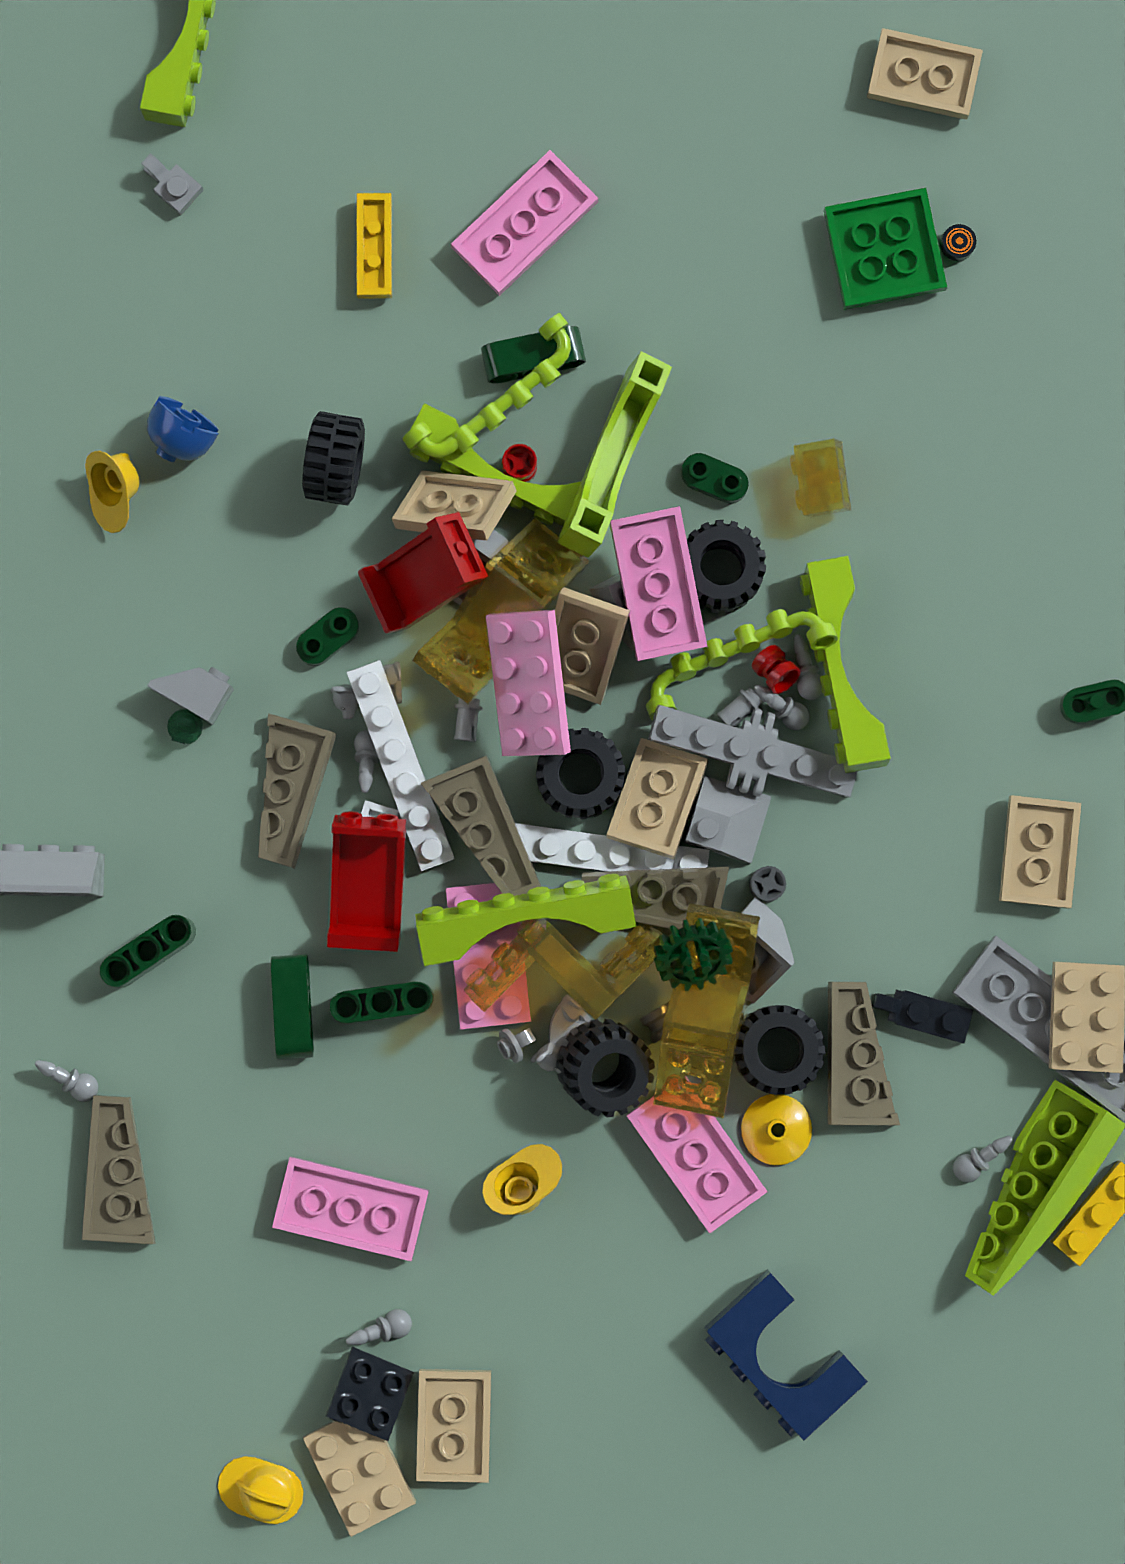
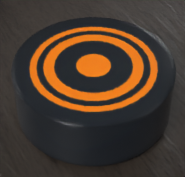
(958, 242)

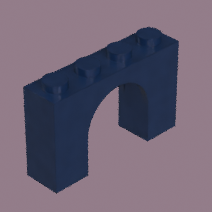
(801, 1404)

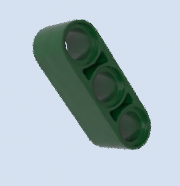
(518, 356)
(131, 957)
(364, 1000)
(292, 1006)

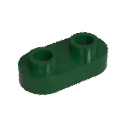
(713, 481)
(330, 639)
(1093, 701)

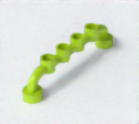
(492, 414)
(747, 640)

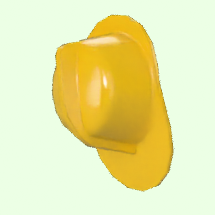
(111, 485)
(523, 1180)
(260, 1490)

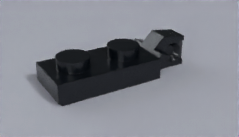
(926, 1014)

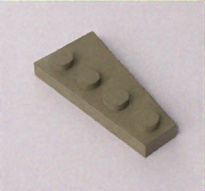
(294, 773)
(481, 816)
(664, 894)
(855, 1060)
(115, 1182)

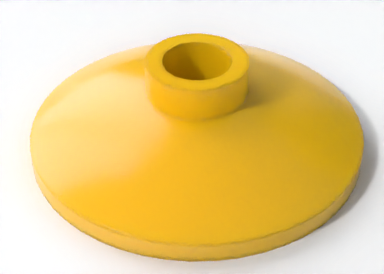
(757, 1127)

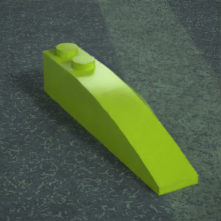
(1048, 1174)

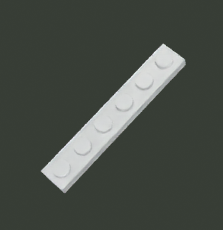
(400, 765)
(599, 852)

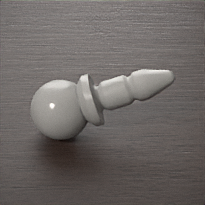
(809, 684)
(794, 715)
(367, 757)
(81, 1086)
(969, 1166)
(395, 1325)

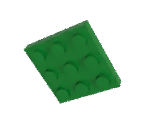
(885, 248)

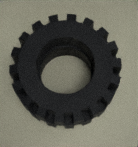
(333, 458)
(744, 548)
(602, 796)
(808, 1060)
(627, 1081)

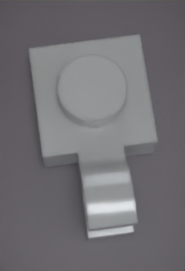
(173, 186)

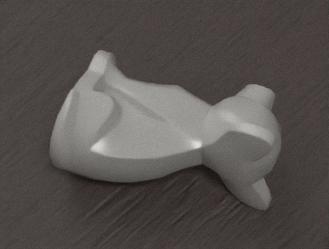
(345, 697)
(563, 1021)

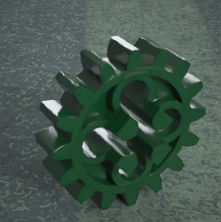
(711, 949)

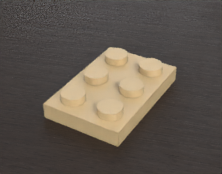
(924, 73)
(437, 494)
(588, 642)
(657, 798)
(1040, 852)
(1087, 1017)
(453, 1425)
(359, 1475)

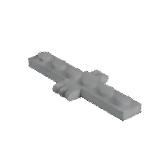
(751, 751)

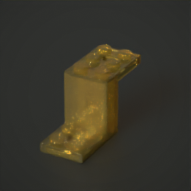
(516, 583)
(545, 945)
(706, 1023)

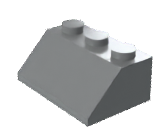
(51, 871)

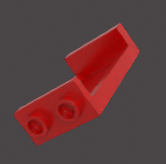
(423, 574)
(367, 882)

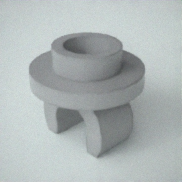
(511, 1045)

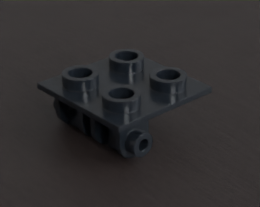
(369, 1394)

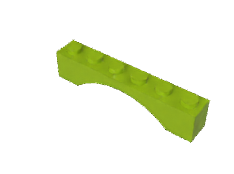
(170, 85)
(599, 488)
(548, 502)
(859, 733)
(452, 931)

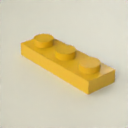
(374, 245)
(1093, 1217)

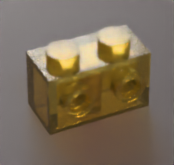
(821, 478)

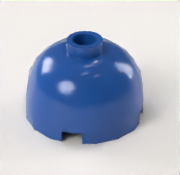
(178, 431)

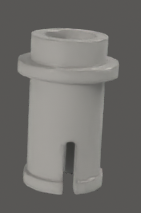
(740, 707)
(467, 720)

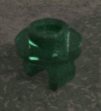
(184, 727)

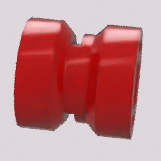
(520, 458)
(776, 670)

